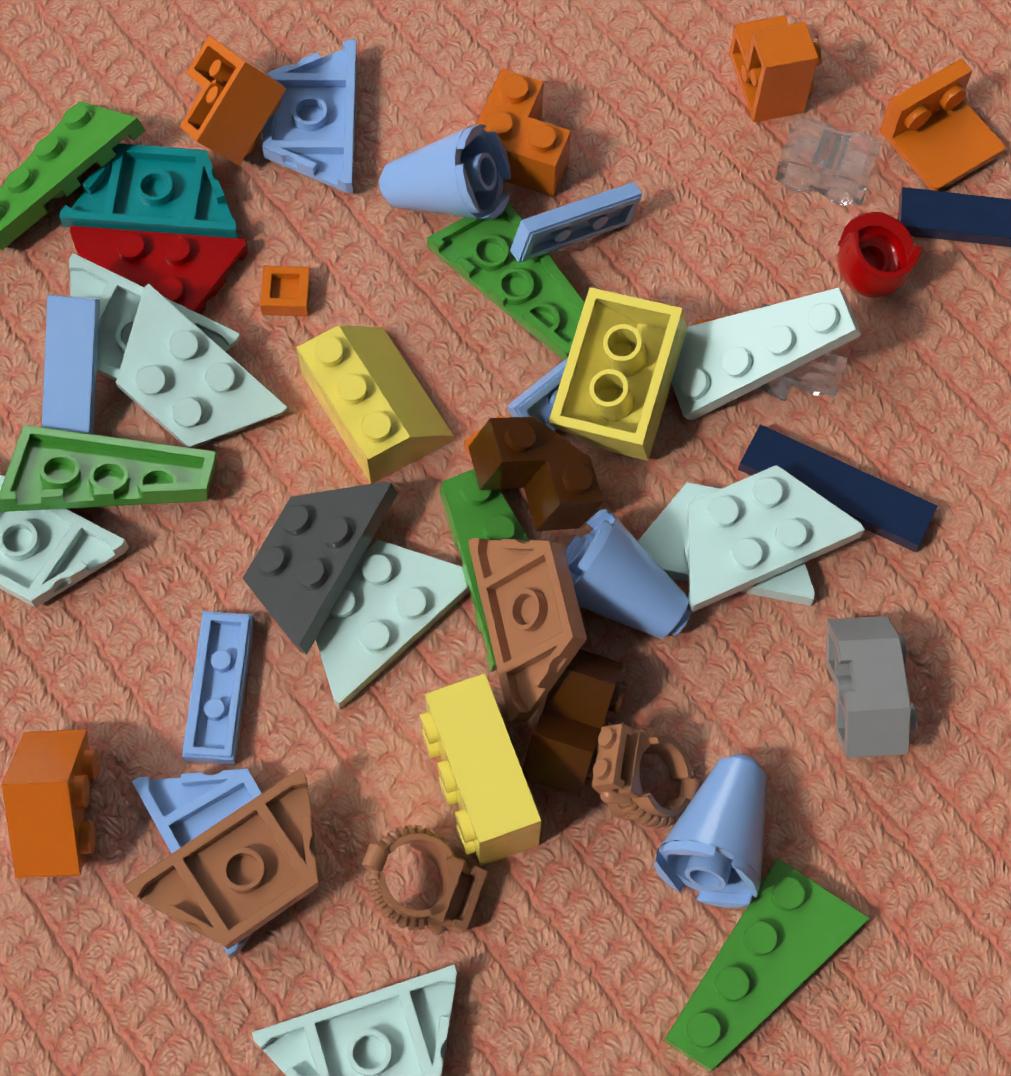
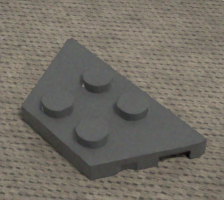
(315, 554)

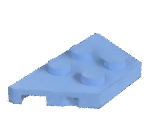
(316, 118)
(194, 804)

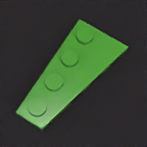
(52, 169)
(528, 291)
(99, 471)
(477, 515)
(764, 960)

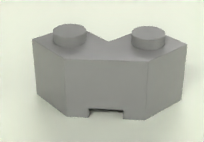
(871, 686)

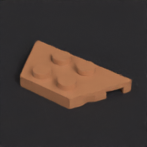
(528, 616)
(240, 867)

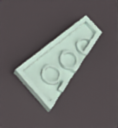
(757, 346)

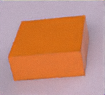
(285, 290)

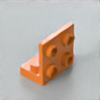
(938, 129)

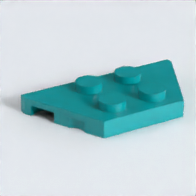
(154, 193)

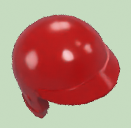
(876, 254)

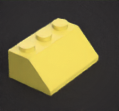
(619, 372)
(372, 398)

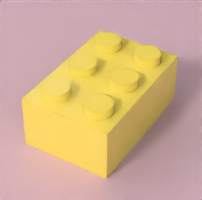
(480, 771)

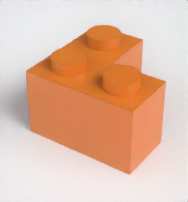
(774, 66)
(232, 103)
(534, 148)
(47, 803)

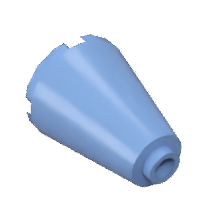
(451, 176)
(623, 580)
(719, 836)

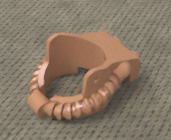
(618, 774)
(458, 888)

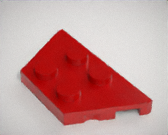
(176, 265)

